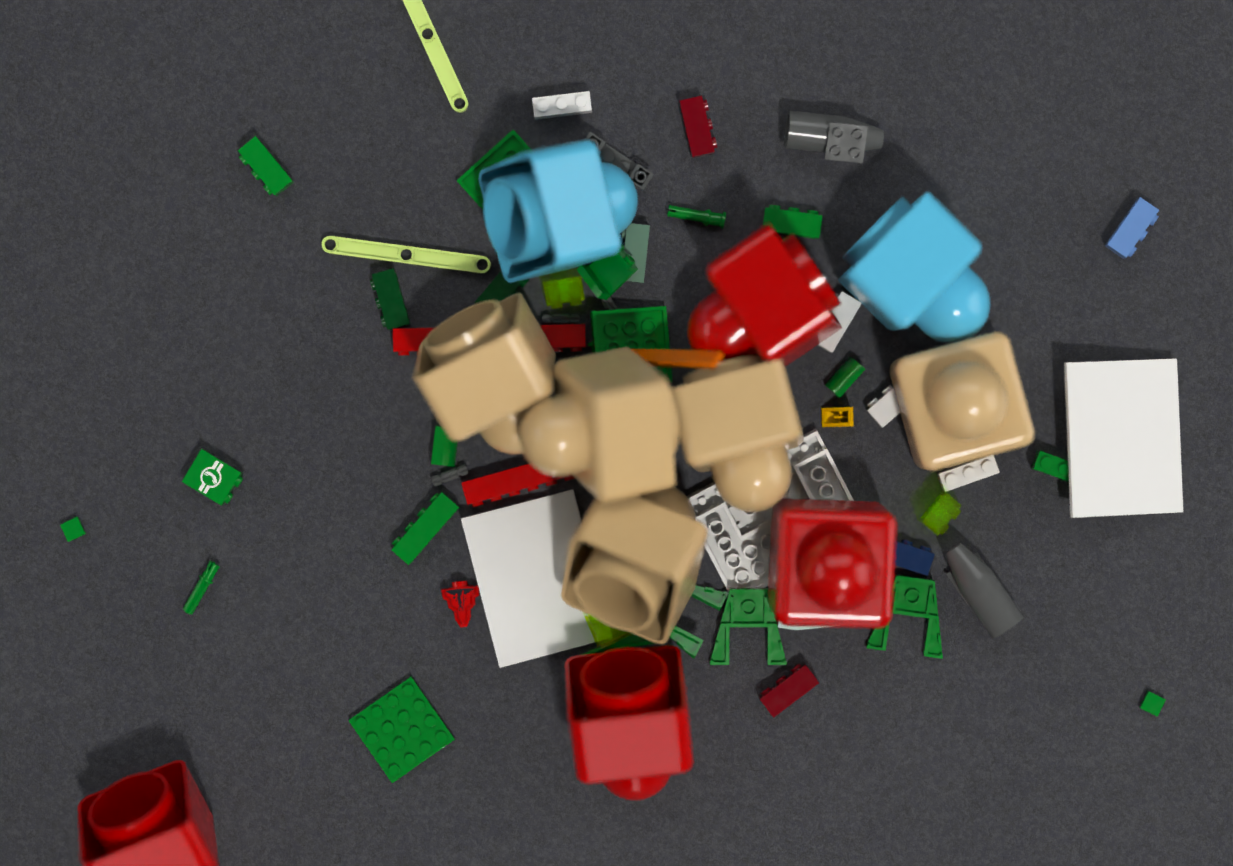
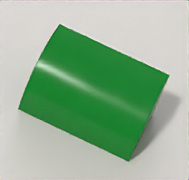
(844, 377)
(444, 448)

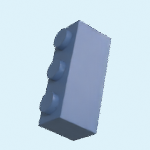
(1132, 228)

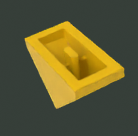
(837, 417)

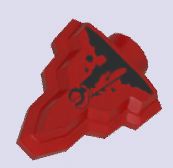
(461, 600)

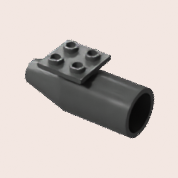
(834, 135)
(982, 591)

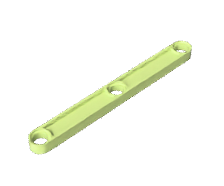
(436, 53)
(393, 252)

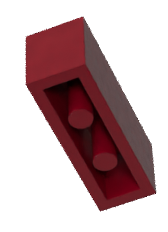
(698, 126)
(788, 689)

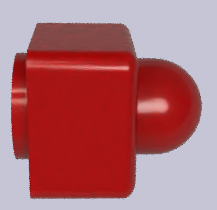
(764, 302)
(832, 563)
(629, 719)
(148, 822)

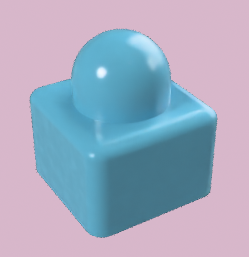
(555, 209)
(919, 272)

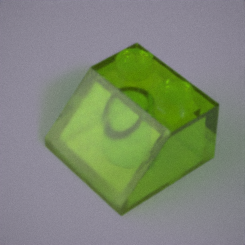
(564, 291)
(940, 513)

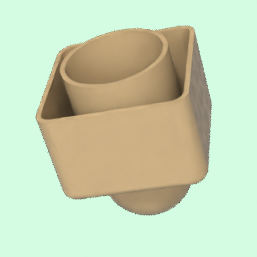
(486, 371)
(962, 401)
(605, 426)
(739, 428)
(636, 562)

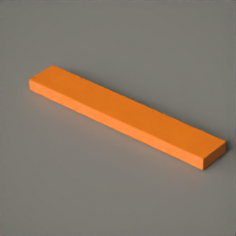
(680, 358)

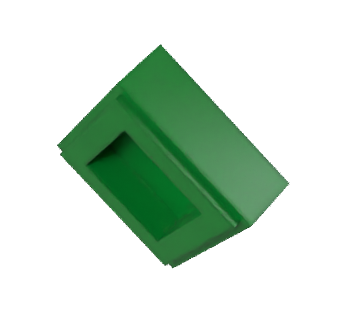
(73, 529)
(1152, 703)

